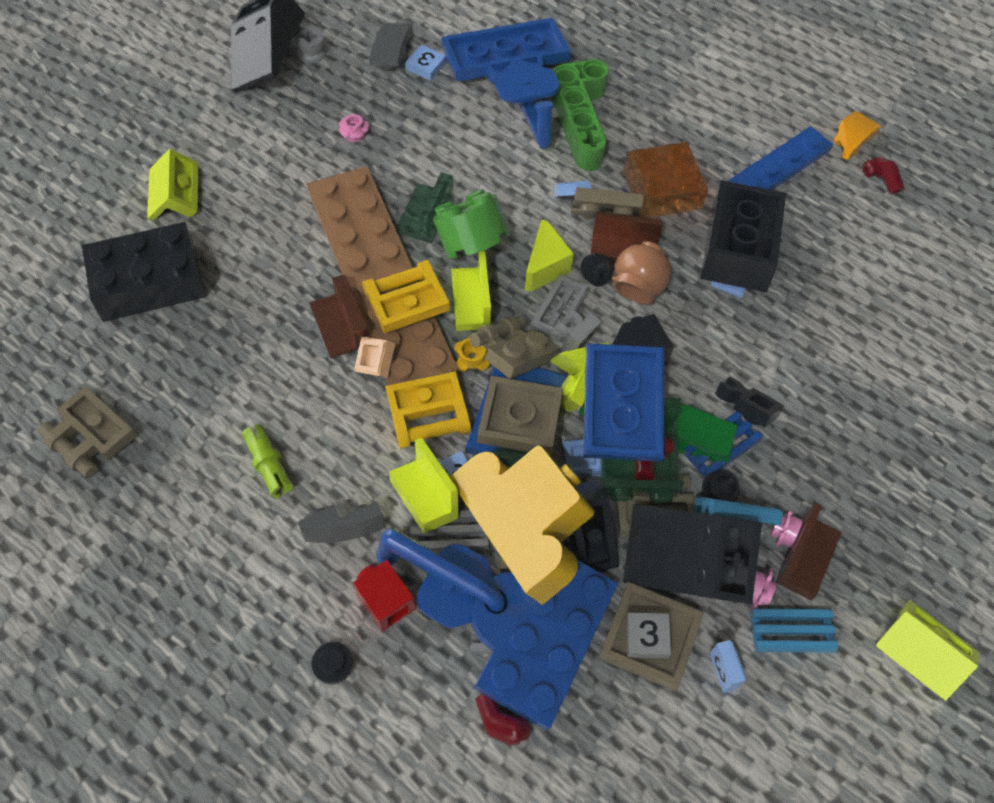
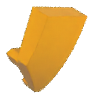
(854, 132)

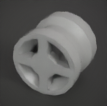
(310, 44)

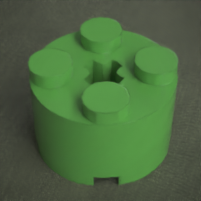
(471, 224)

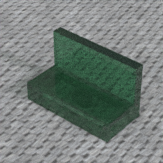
(419, 213)

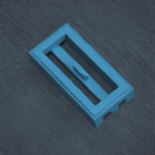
(738, 510)
(825, 629)

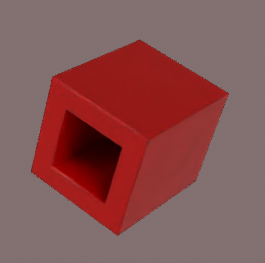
(383, 594)

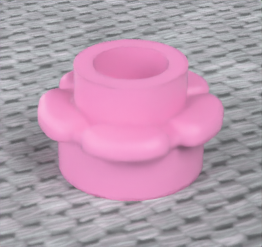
(353, 127)
(787, 531)

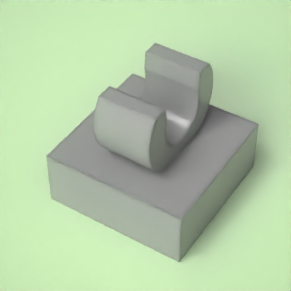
(582, 331)

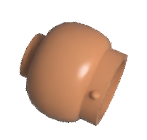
(642, 272)

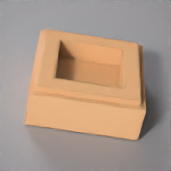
(374, 357)

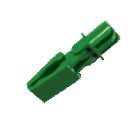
(704, 431)

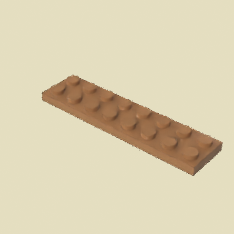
(370, 248)

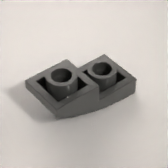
(389, 45)
(326, 526)

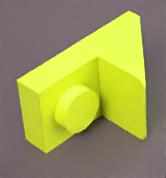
(574, 385)

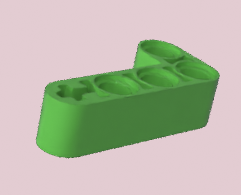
(577, 87)

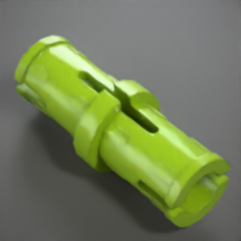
(267, 461)

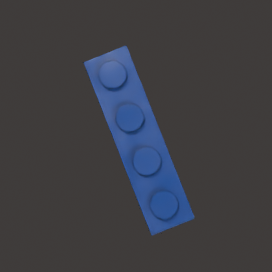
(785, 160)

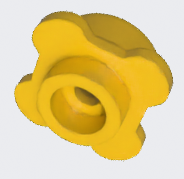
(464, 362)

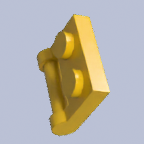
(408, 303)
(423, 399)

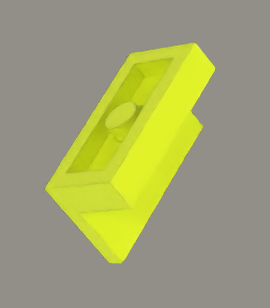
(173, 185)
(471, 296)
(426, 489)
(929, 650)

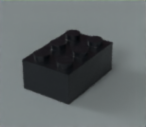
(744, 236)
(142, 271)

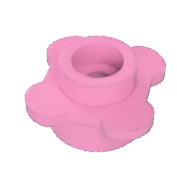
(763, 588)

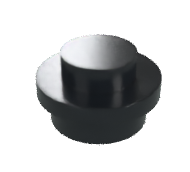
(596, 269)
(720, 486)
(332, 663)

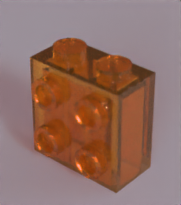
(666, 178)

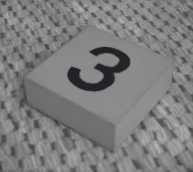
(648, 635)

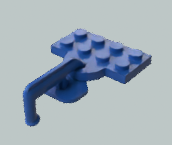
(514, 62)
(531, 643)

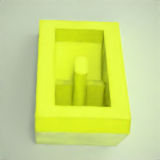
(548, 258)

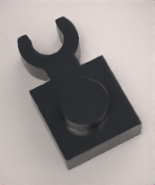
(751, 403)

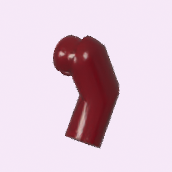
(500, 725)

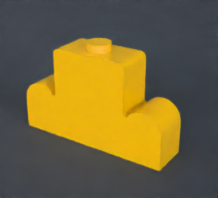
(527, 515)

